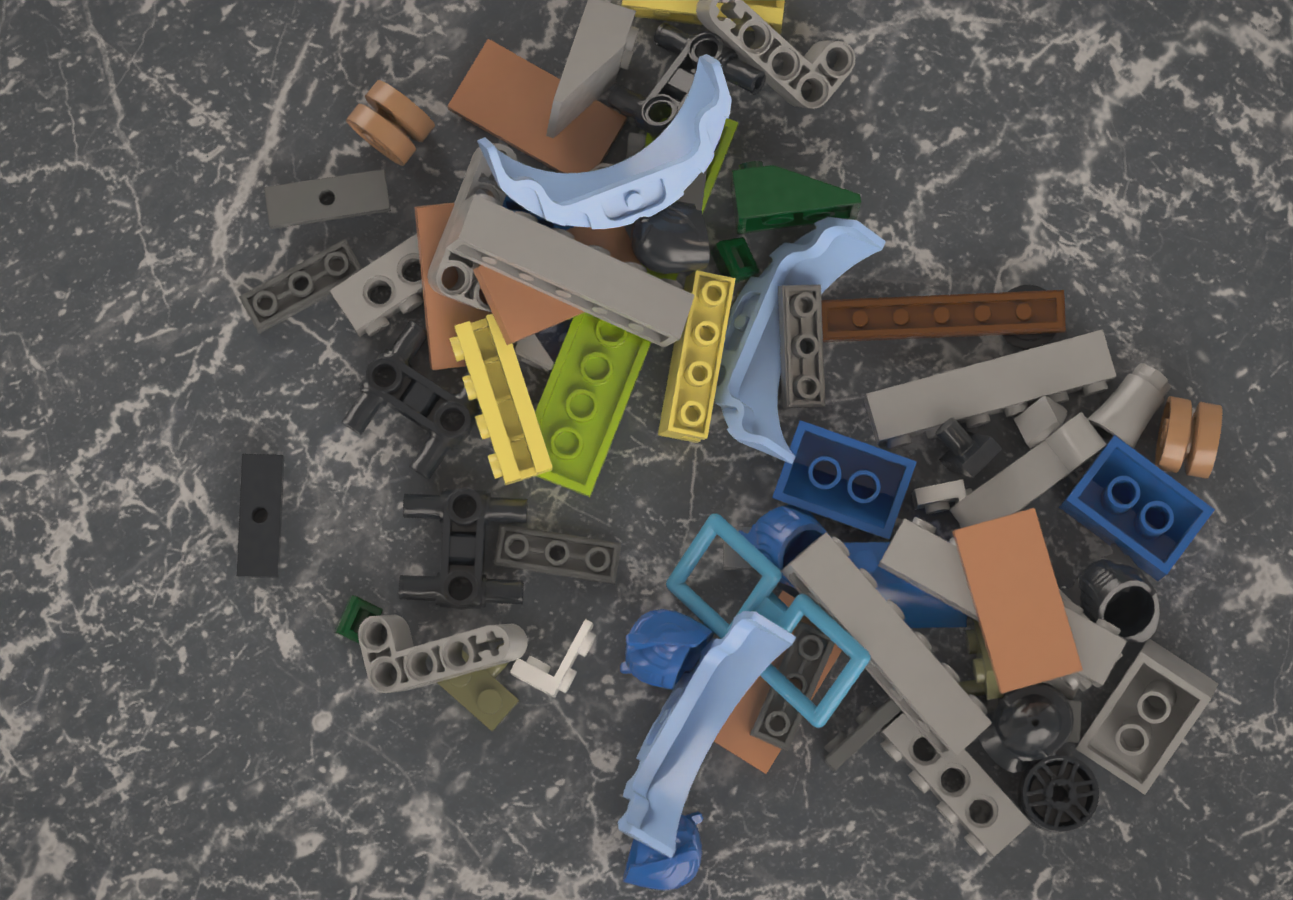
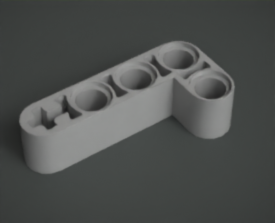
(769, 43)
(467, 286)
(1031, 474)
(445, 653)

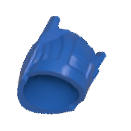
(784, 535)
(664, 647)
(659, 872)

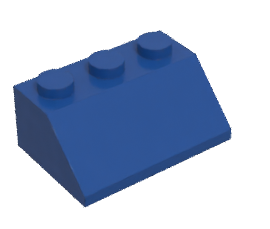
(845, 479)
(1137, 508)
(917, 606)

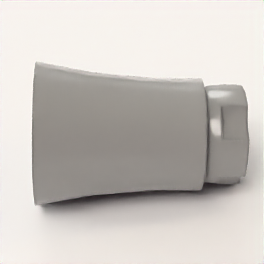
(1131, 405)

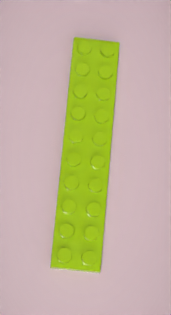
(597, 378)

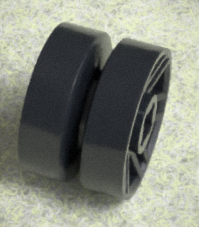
(1079, 793)

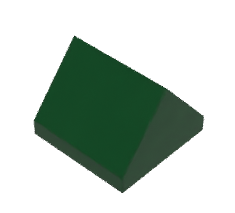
(734, 259)
(353, 615)

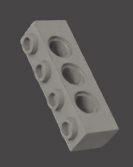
(387, 271)
(1005, 818)

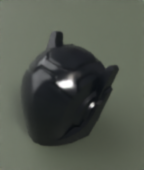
(672, 239)
(1119, 595)

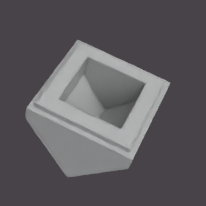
(1040, 420)

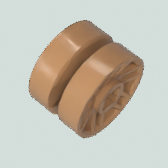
(390, 123)
(1188, 437)

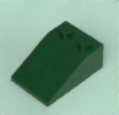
(780, 199)

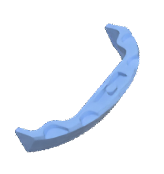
(636, 185)
(752, 340)
(690, 725)

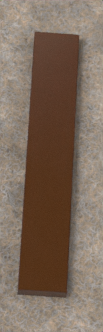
(943, 316)

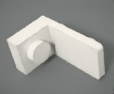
(937, 497)
(536, 672)

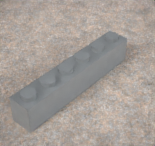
(570, 270)
(990, 388)
(937, 569)
(899, 657)

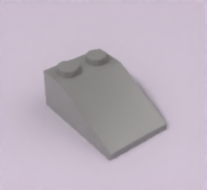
(598, 52)
(1147, 716)

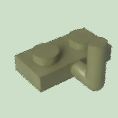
(983, 673)
(482, 694)

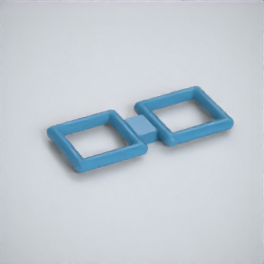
(771, 607)

